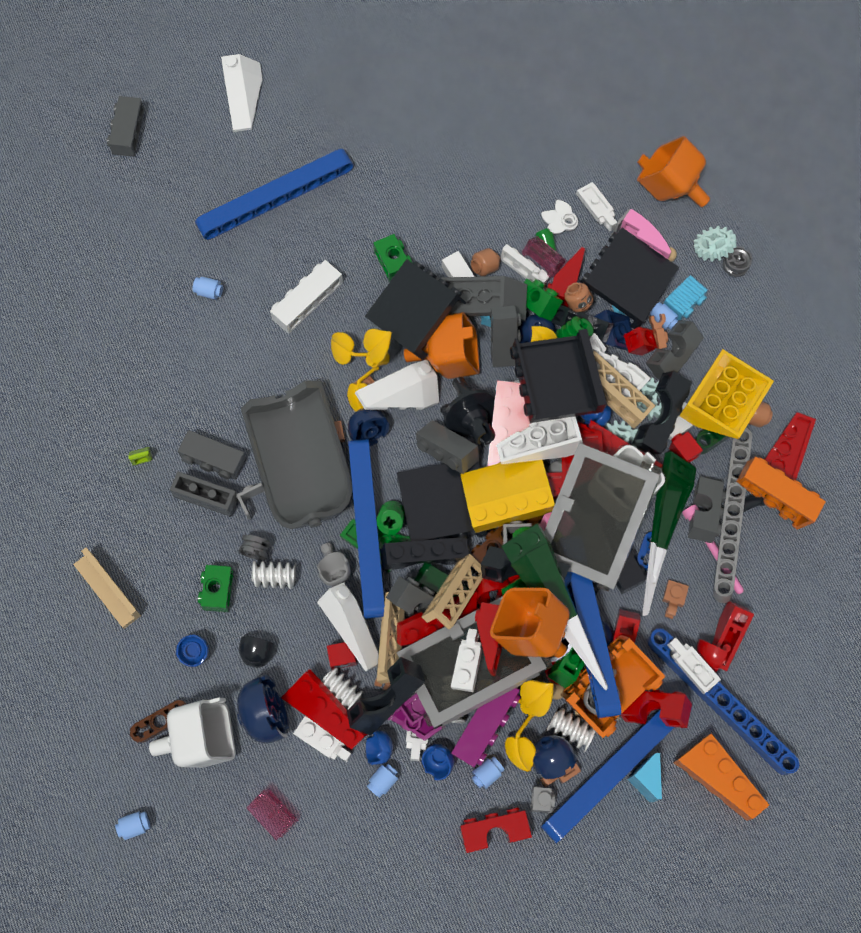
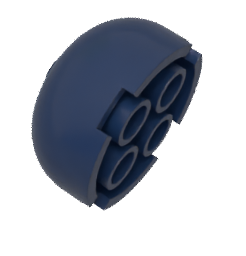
(262, 711)

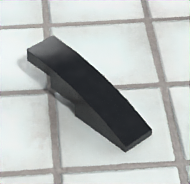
(600, 327)

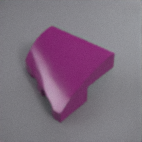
(411, 718)

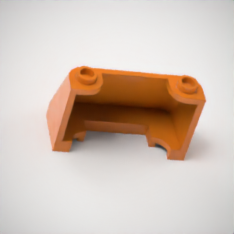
(633, 677)

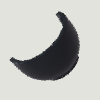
(256, 651)

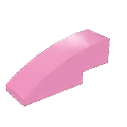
(646, 232)

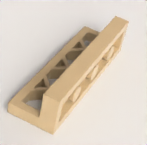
(623, 406)
(451, 586)
(106, 589)
(388, 640)

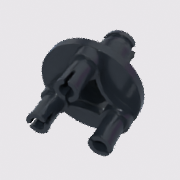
(470, 412)

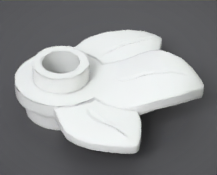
(558, 217)

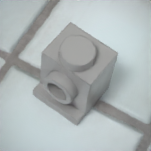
(542, 800)

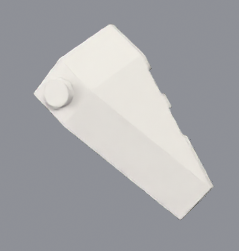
(243, 85)
(629, 371)
(406, 388)
(541, 441)
(349, 621)

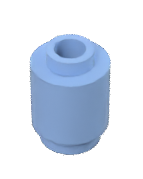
(207, 287)
(671, 316)
(487, 772)
(382, 780)
(132, 825)

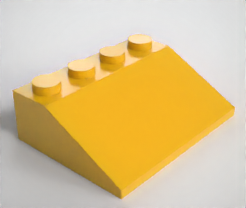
(727, 396)
(506, 494)

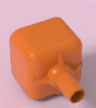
(674, 172)
(452, 348)
(531, 623)

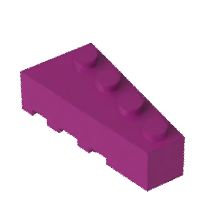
(483, 728)

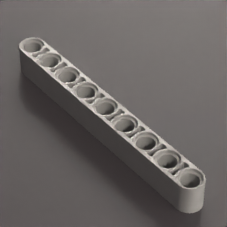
(732, 522)

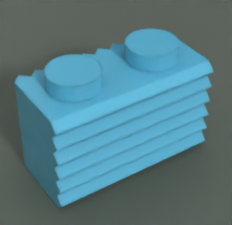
(686, 297)

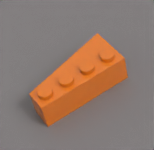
(781, 492)
(721, 776)

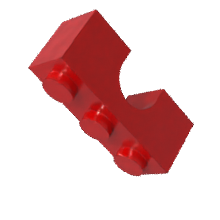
(674, 708)
(513, 824)

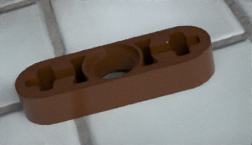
(142, 723)

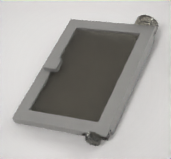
(600, 513)
(438, 658)

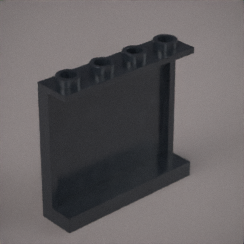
(630, 276)
(413, 306)
(558, 377)
(436, 503)

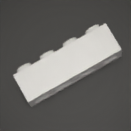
(306, 296)

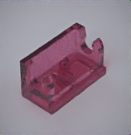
(544, 255)
(272, 814)

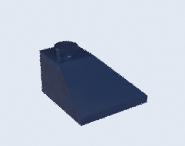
(621, 326)

